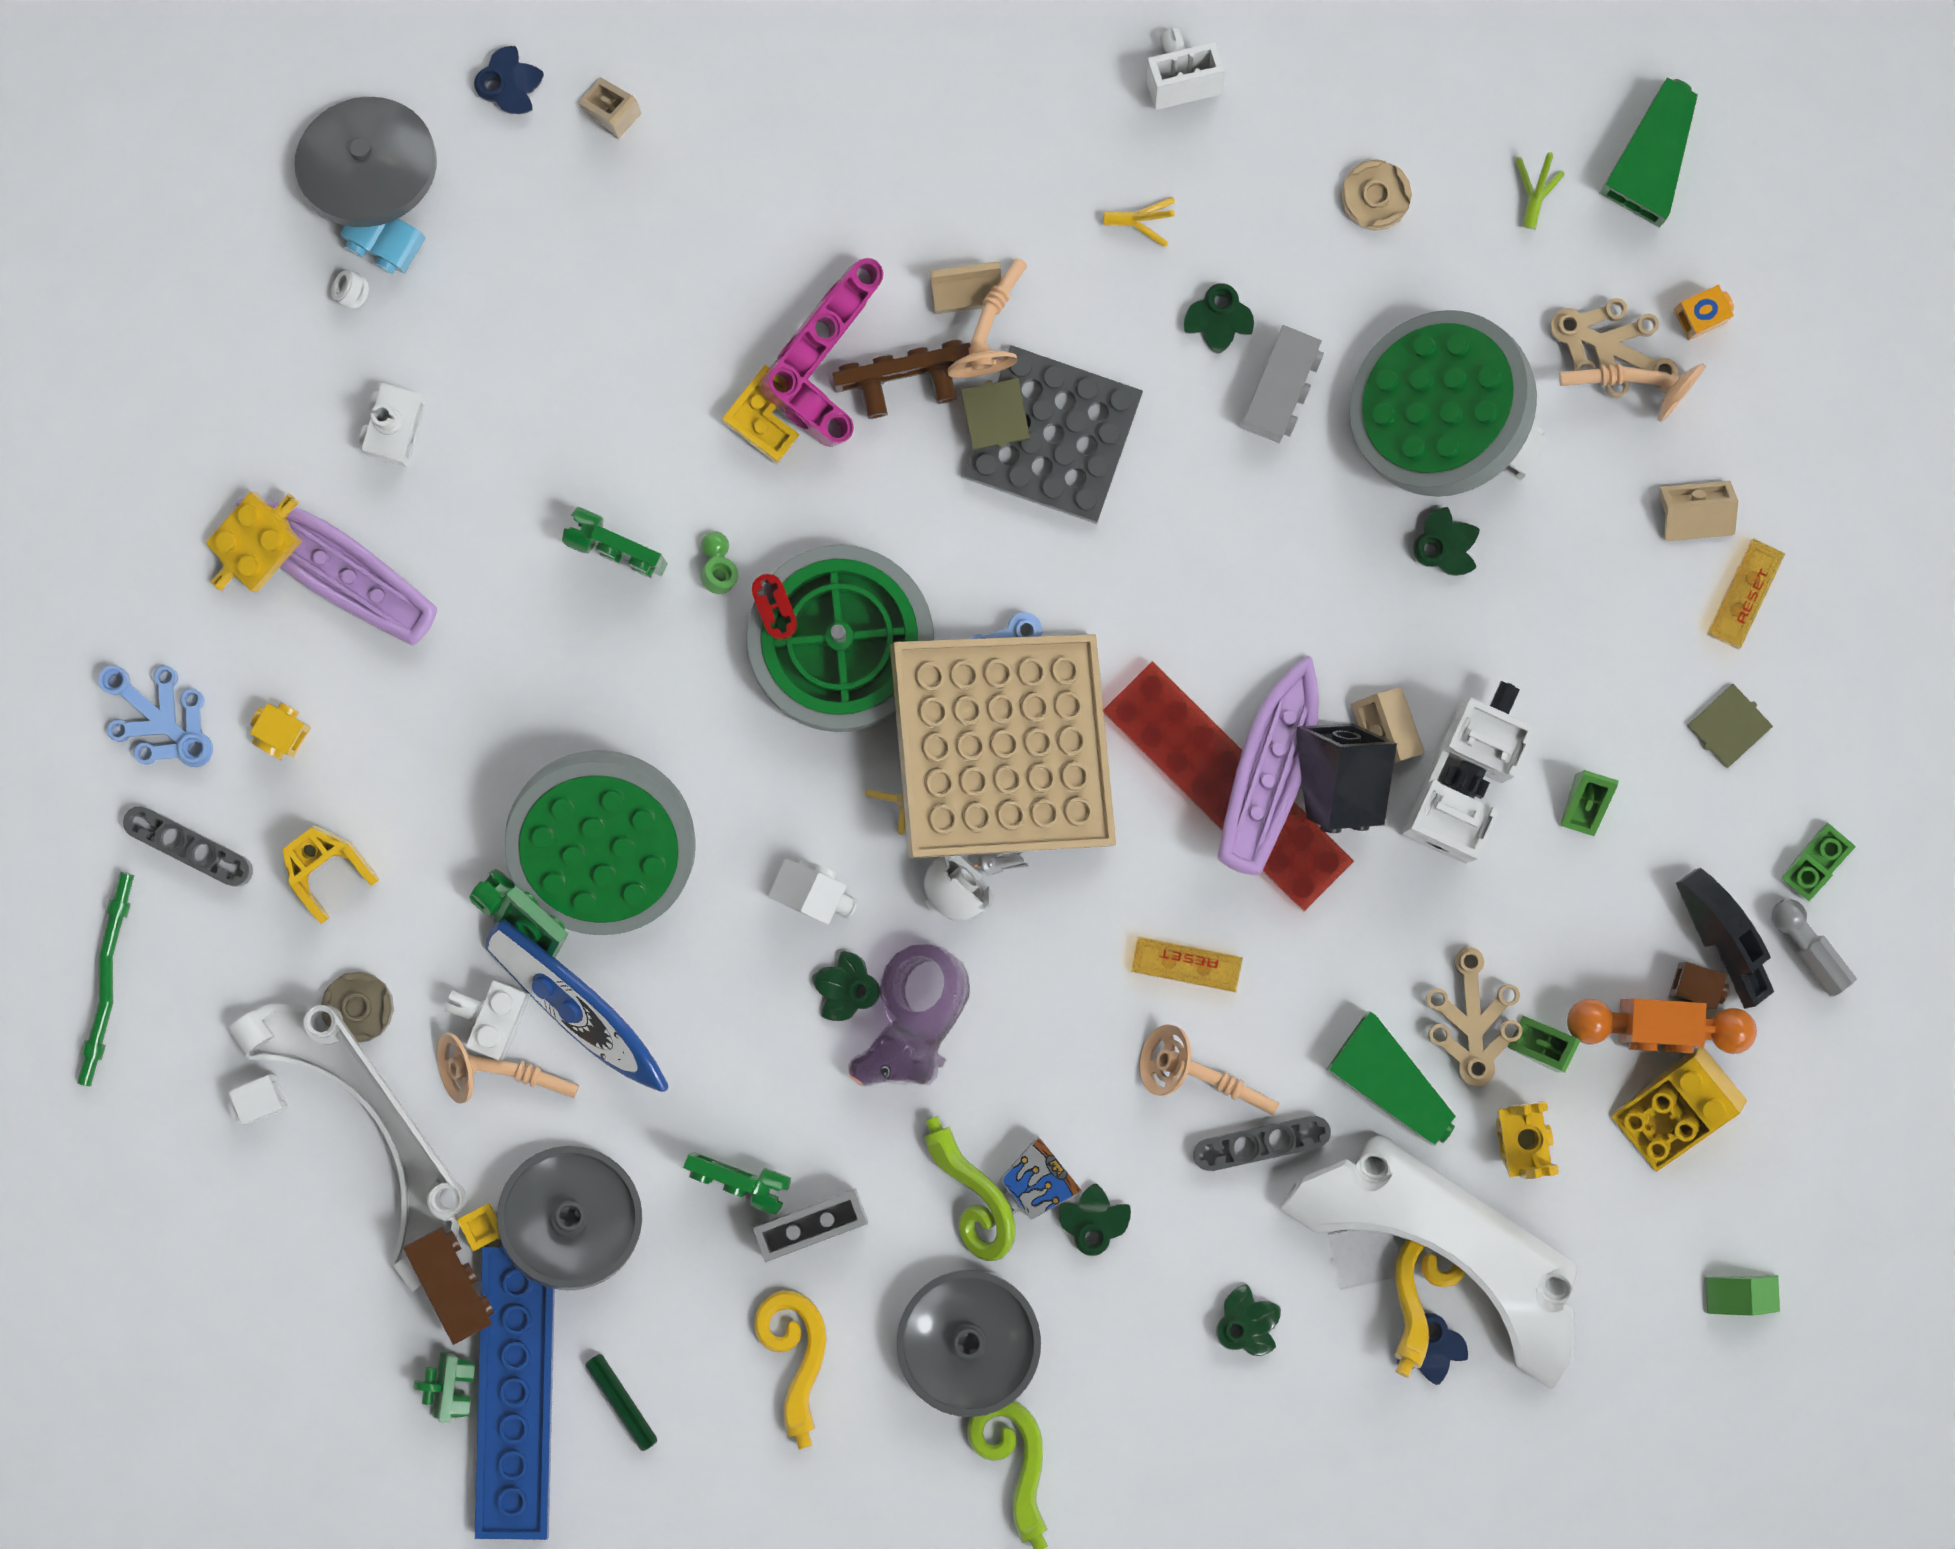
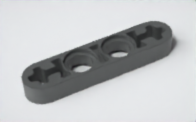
(186, 850)
(1260, 1138)

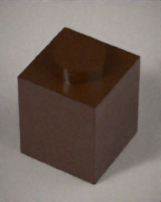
(1699, 985)

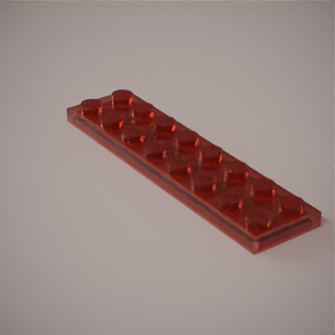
(1204, 767)

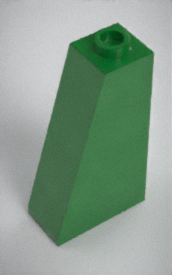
(1651, 162)
(1388, 1078)

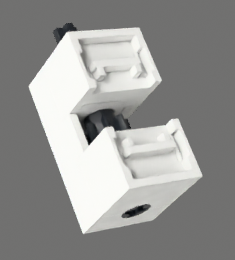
(1477, 744)

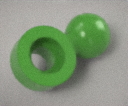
(715, 546)

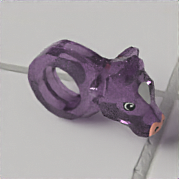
(910, 1044)

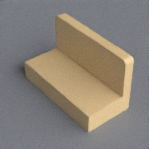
(963, 286)
(1699, 510)
(1391, 718)

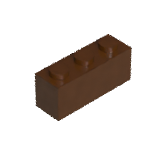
(449, 1284)

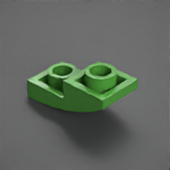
(1818, 861)

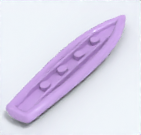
(355, 578)
(1268, 771)

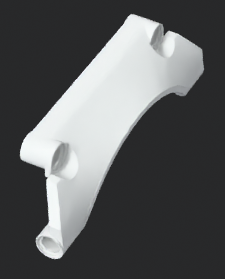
(292, 1037)
(1427, 1208)

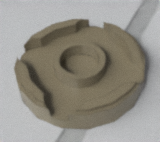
(362, 1003)

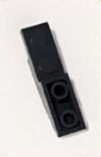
(1726, 925)

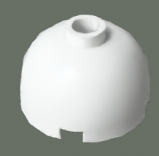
(954, 889)

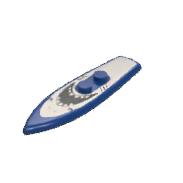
(574, 1005)

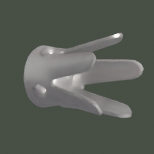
(998, 862)

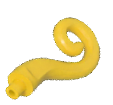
(1415, 1337)
(796, 1409)

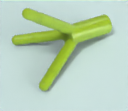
(1536, 198)

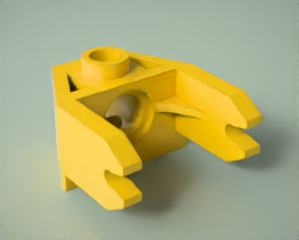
(301, 864)
(1529, 1162)

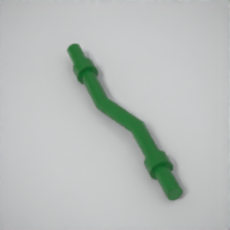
(93, 1047)

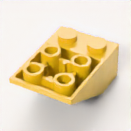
(1680, 1108)

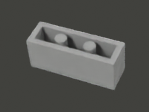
(1283, 384)
(810, 1225)

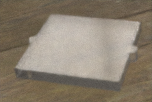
(1362, 1257)

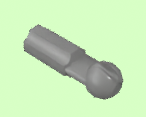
(1815, 951)

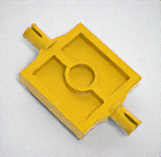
(254, 541)

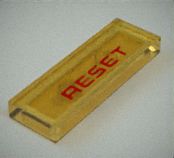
(1745, 593)
(1186, 964)

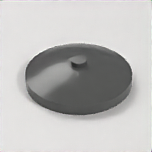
(365, 161)
(569, 1218)
(968, 1343)

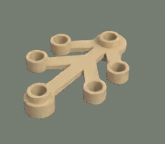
(1607, 344)
(1474, 1023)

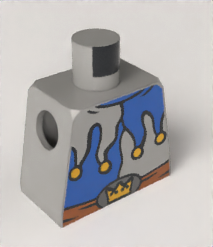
(1037, 1181)

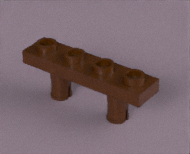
(886, 368)

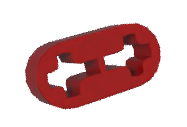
(766, 610)

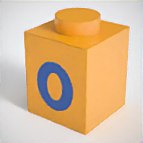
(1704, 311)

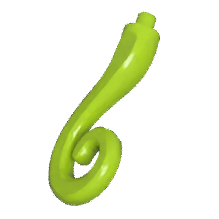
(948, 1157)
(1024, 1504)

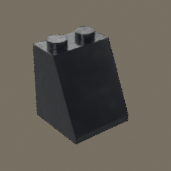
(1345, 775)

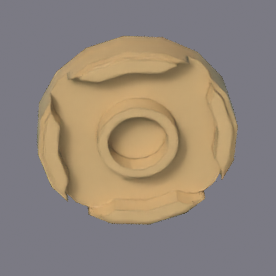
(1376, 195)

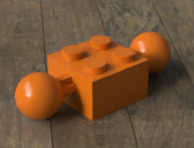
(1662, 1022)

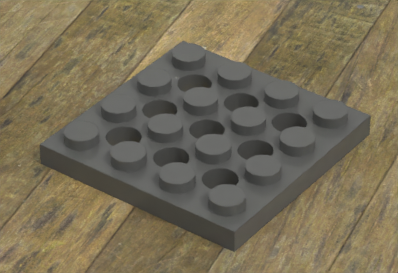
(1064, 456)

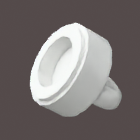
(350, 289)

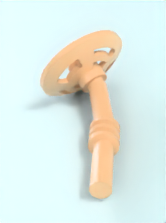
(980, 358)
(1672, 385)
(1181, 1062)
(463, 1066)

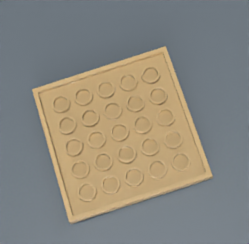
(1002, 745)

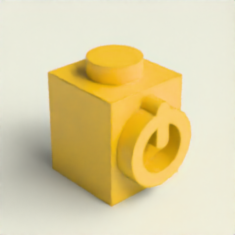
(278, 730)

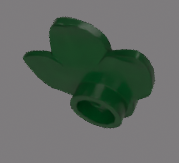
(1219, 322)
(1450, 541)
(840, 987)
(1097, 1215)
(1252, 1319)

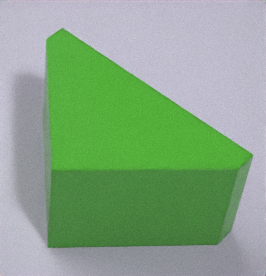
(1588, 801)
(1545, 1045)
(1742, 1295)

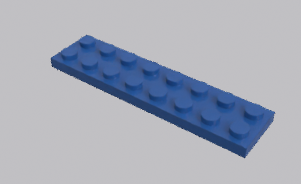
(514, 1404)

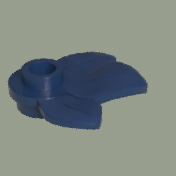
(514, 81)
(1442, 1348)

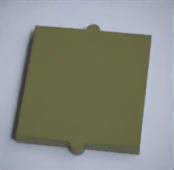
(995, 414)
(1730, 725)

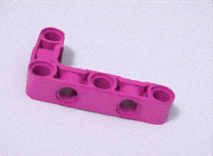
(806, 350)

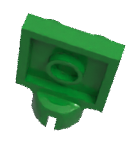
(611, 545)
(506, 901)
(739, 1181)

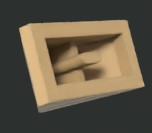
(611, 107)

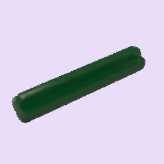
(621, 1402)

